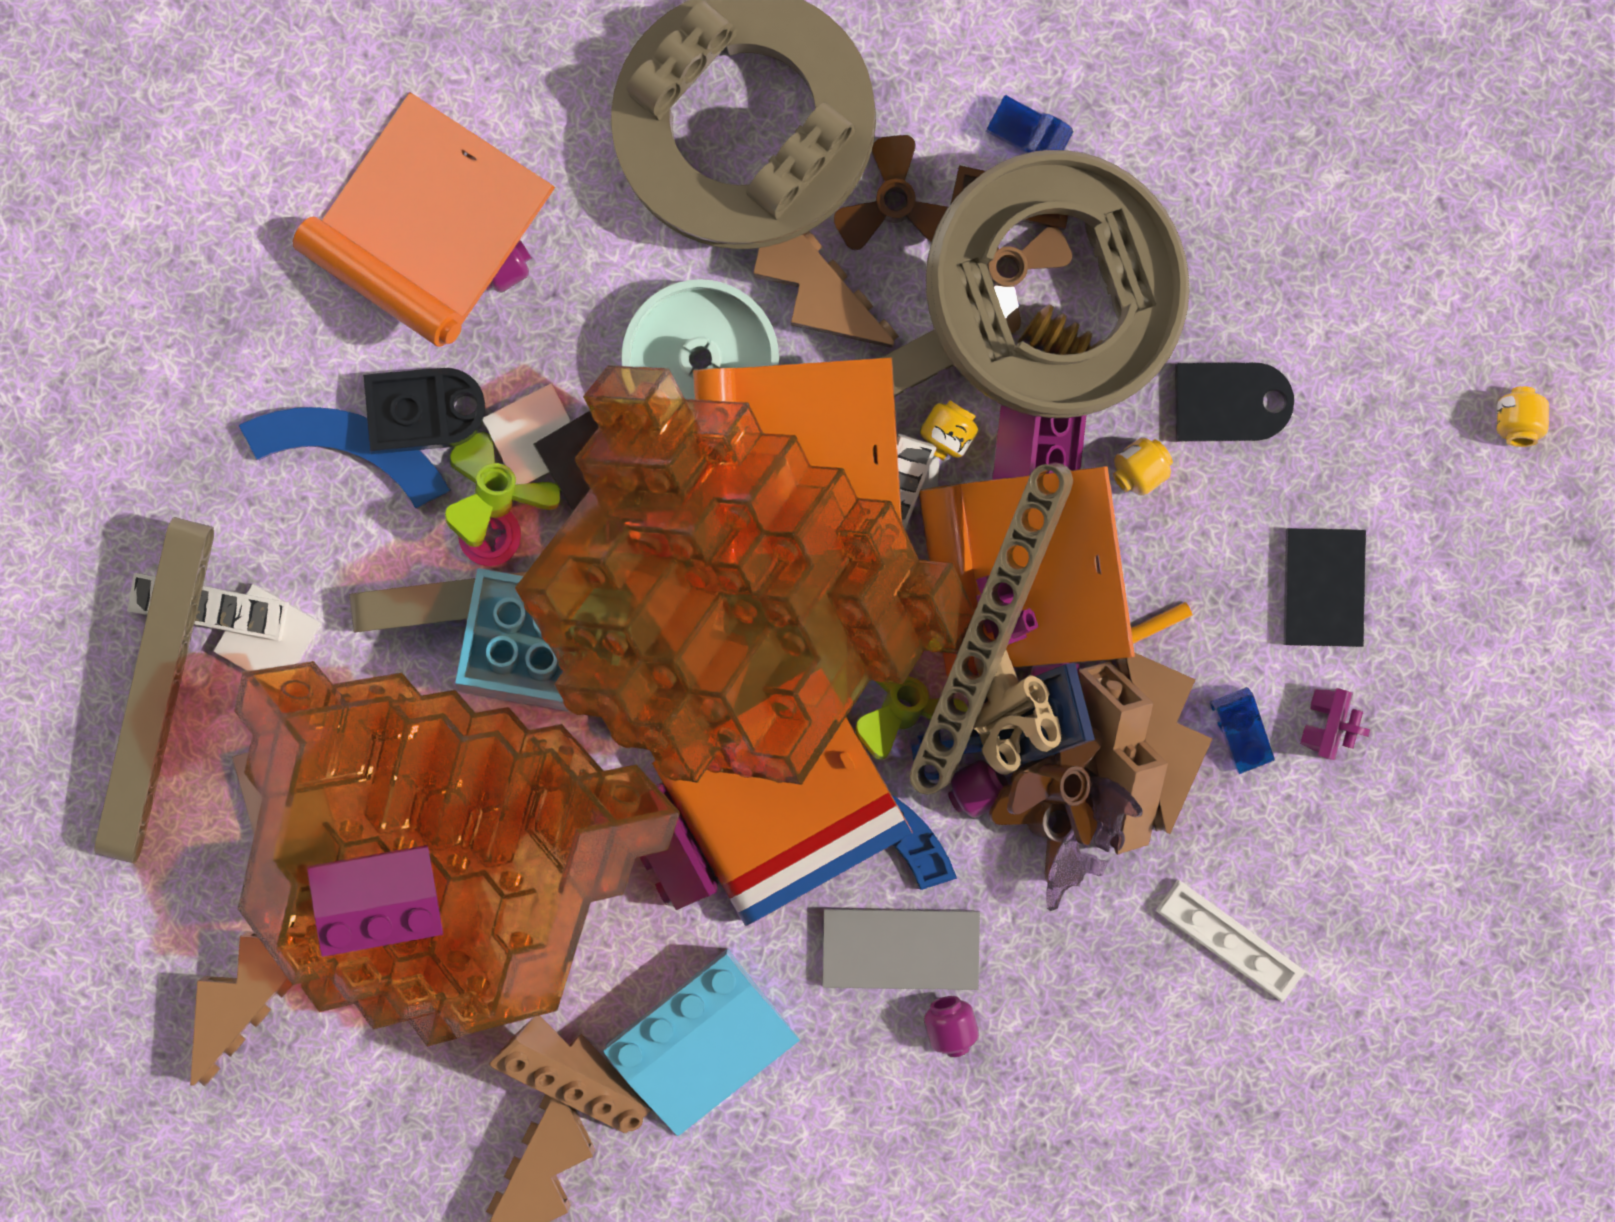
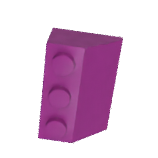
(1034, 441)
(681, 868)
(374, 900)

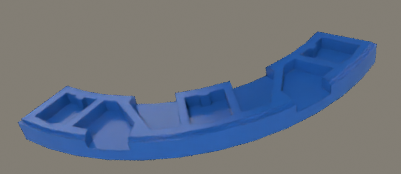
(348, 433)
(923, 851)

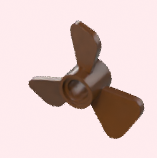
(859, 222)
(1061, 784)
(1037, 821)

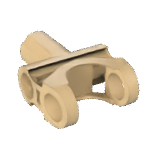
(1002, 711)

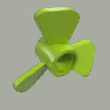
(471, 515)
(880, 727)

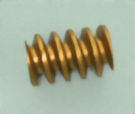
(1054, 336)

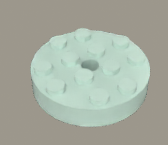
(699, 317)

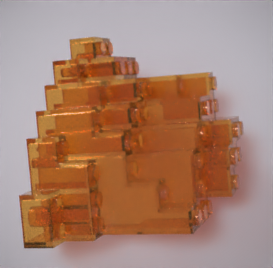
(727, 587)
(512, 825)

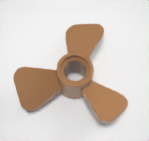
(1043, 252)

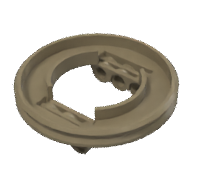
(812, 168)
(1136, 257)

